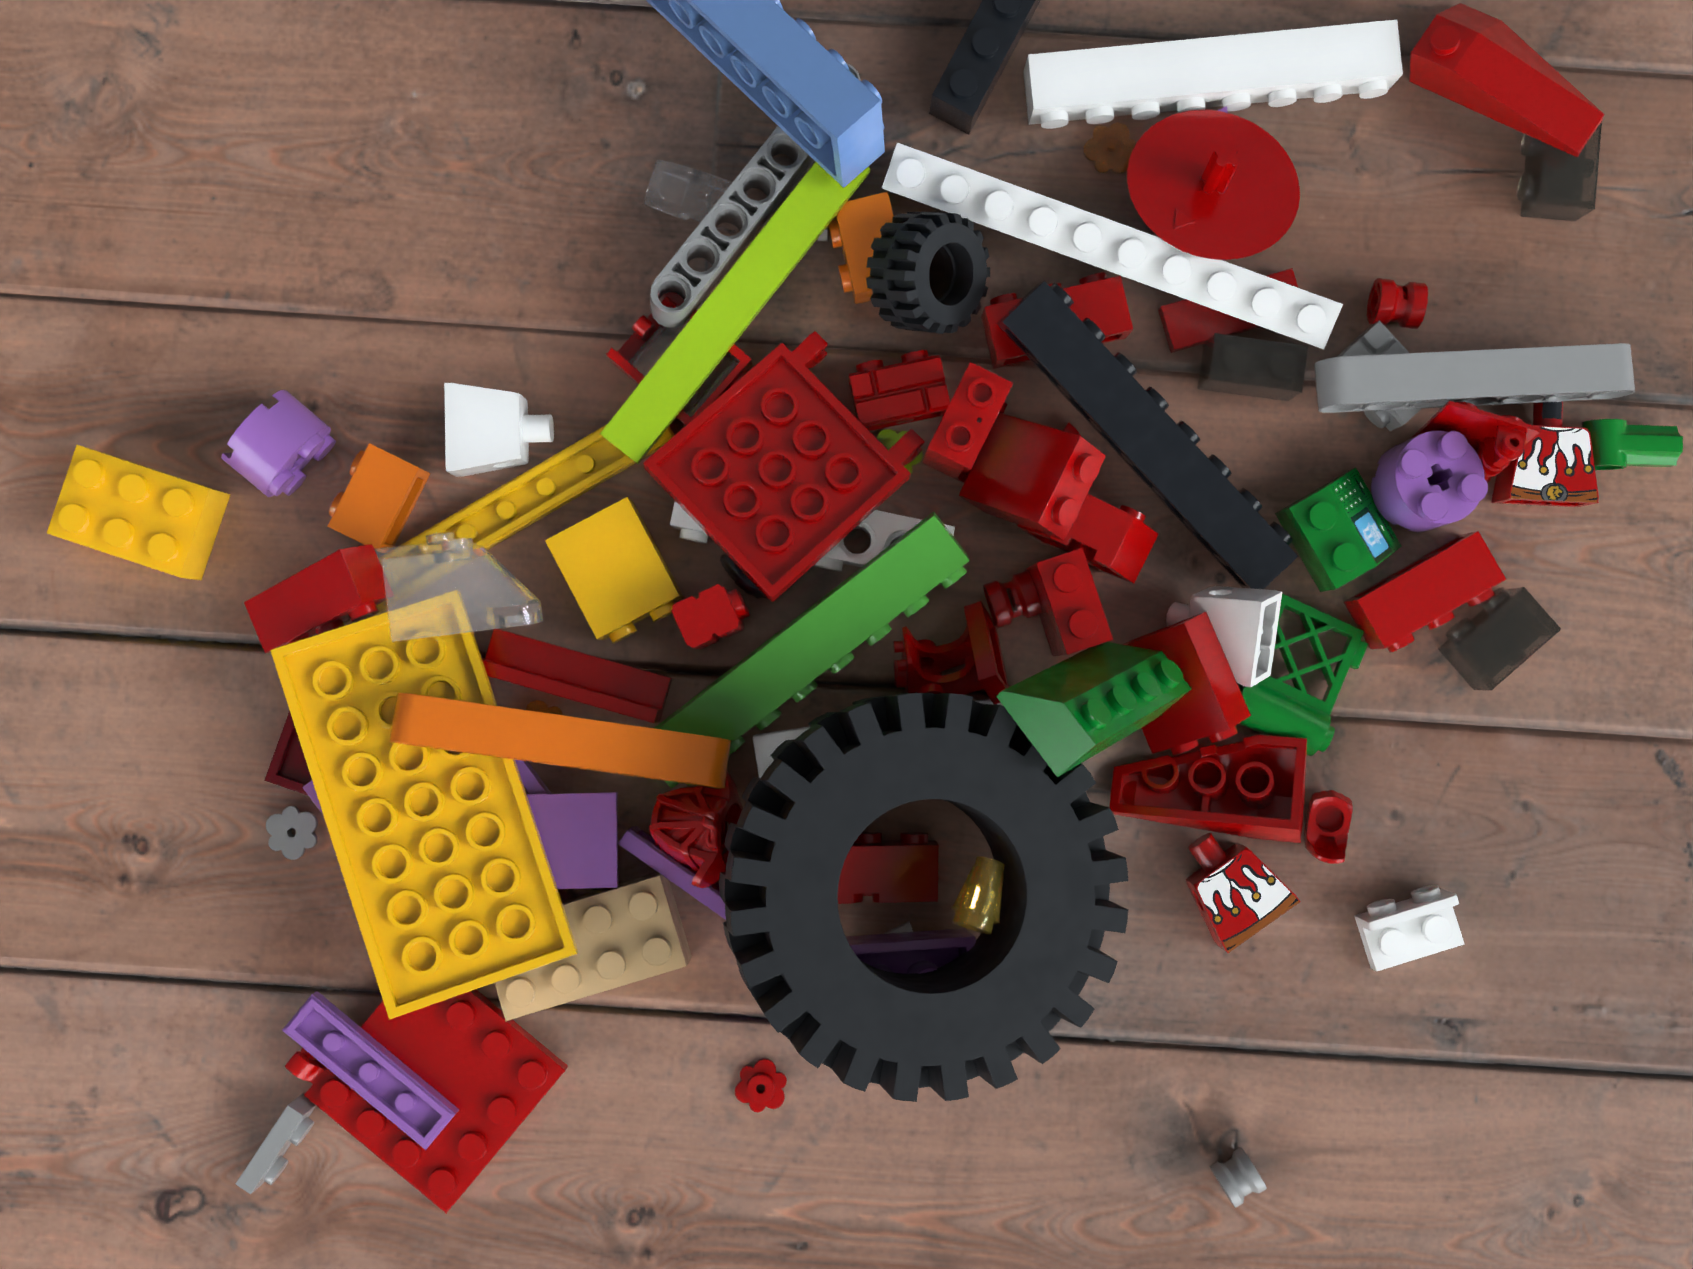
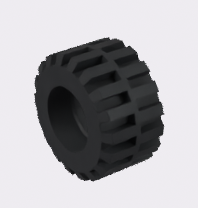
(928, 272)

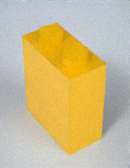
(615, 571)

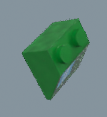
(1339, 531)

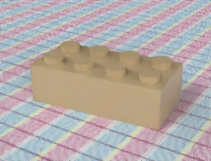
(619, 941)

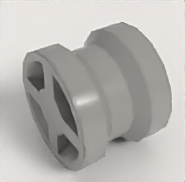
(1238, 1177)

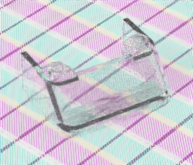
(451, 589)

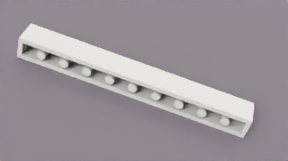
(1111, 246)

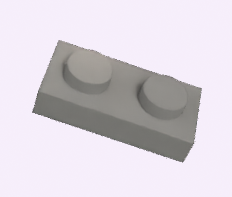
(269, 1160)

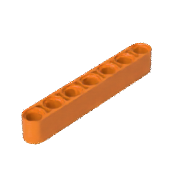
(559, 740)

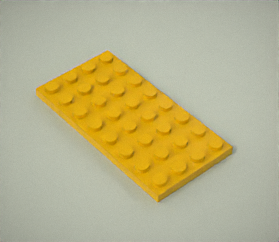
(425, 837)

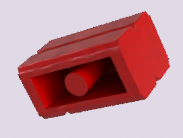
(899, 391)
(710, 616)

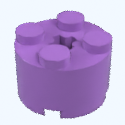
(278, 444)
(1429, 481)

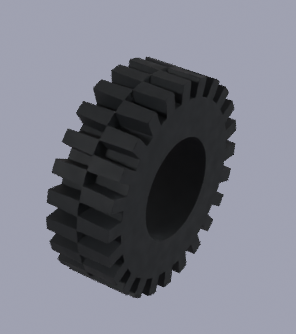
(987, 1001)

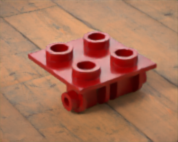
(1492, 436)

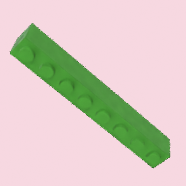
(824, 636)

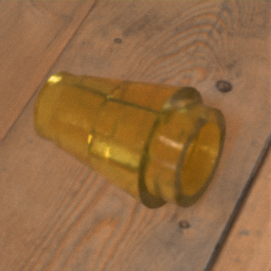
(980, 896)

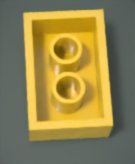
(138, 513)

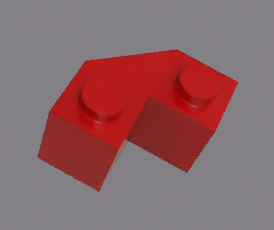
(1110, 536)

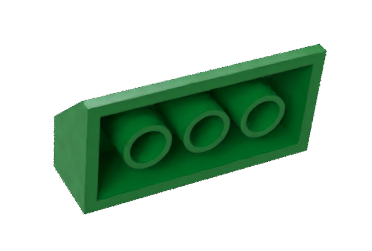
(1093, 701)

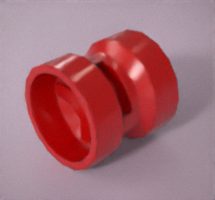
(1397, 303)
(1021, 594)

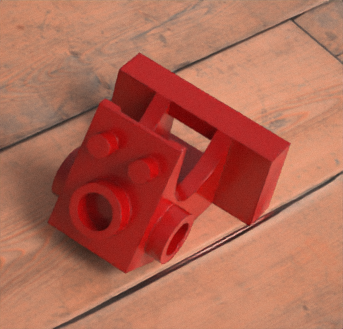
(976, 648)

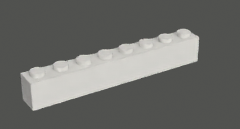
(1212, 73)

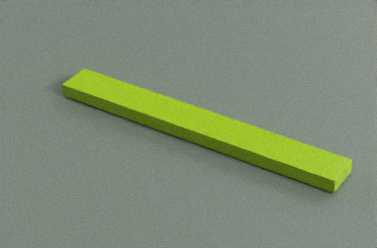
(728, 312)

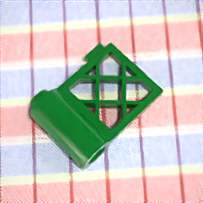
(1290, 711)

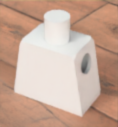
(489, 429)
(1244, 626)

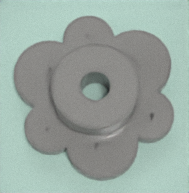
(281, 827)

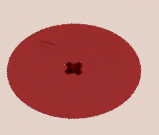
(1213, 155)

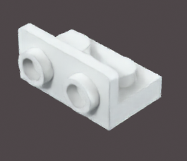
(1409, 928)

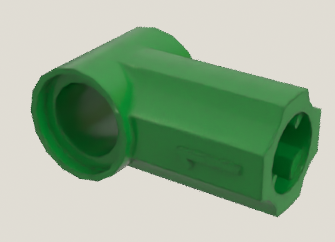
(1624, 445)

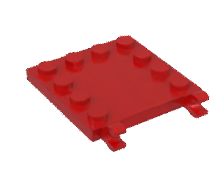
(780, 468)
(473, 1060)

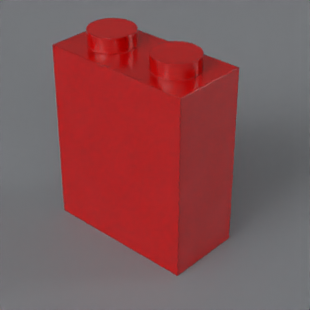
(1032, 475)
(1069, 603)
(1215, 699)

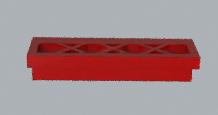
(576, 676)

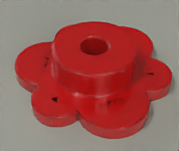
(762, 1073)

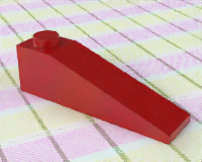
(1501, 77)
(1228, 789)

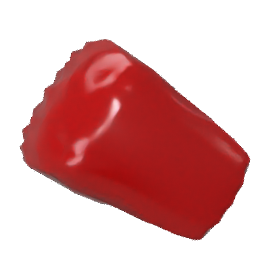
(1328, 826)

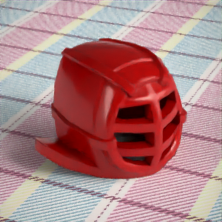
(693, 827)

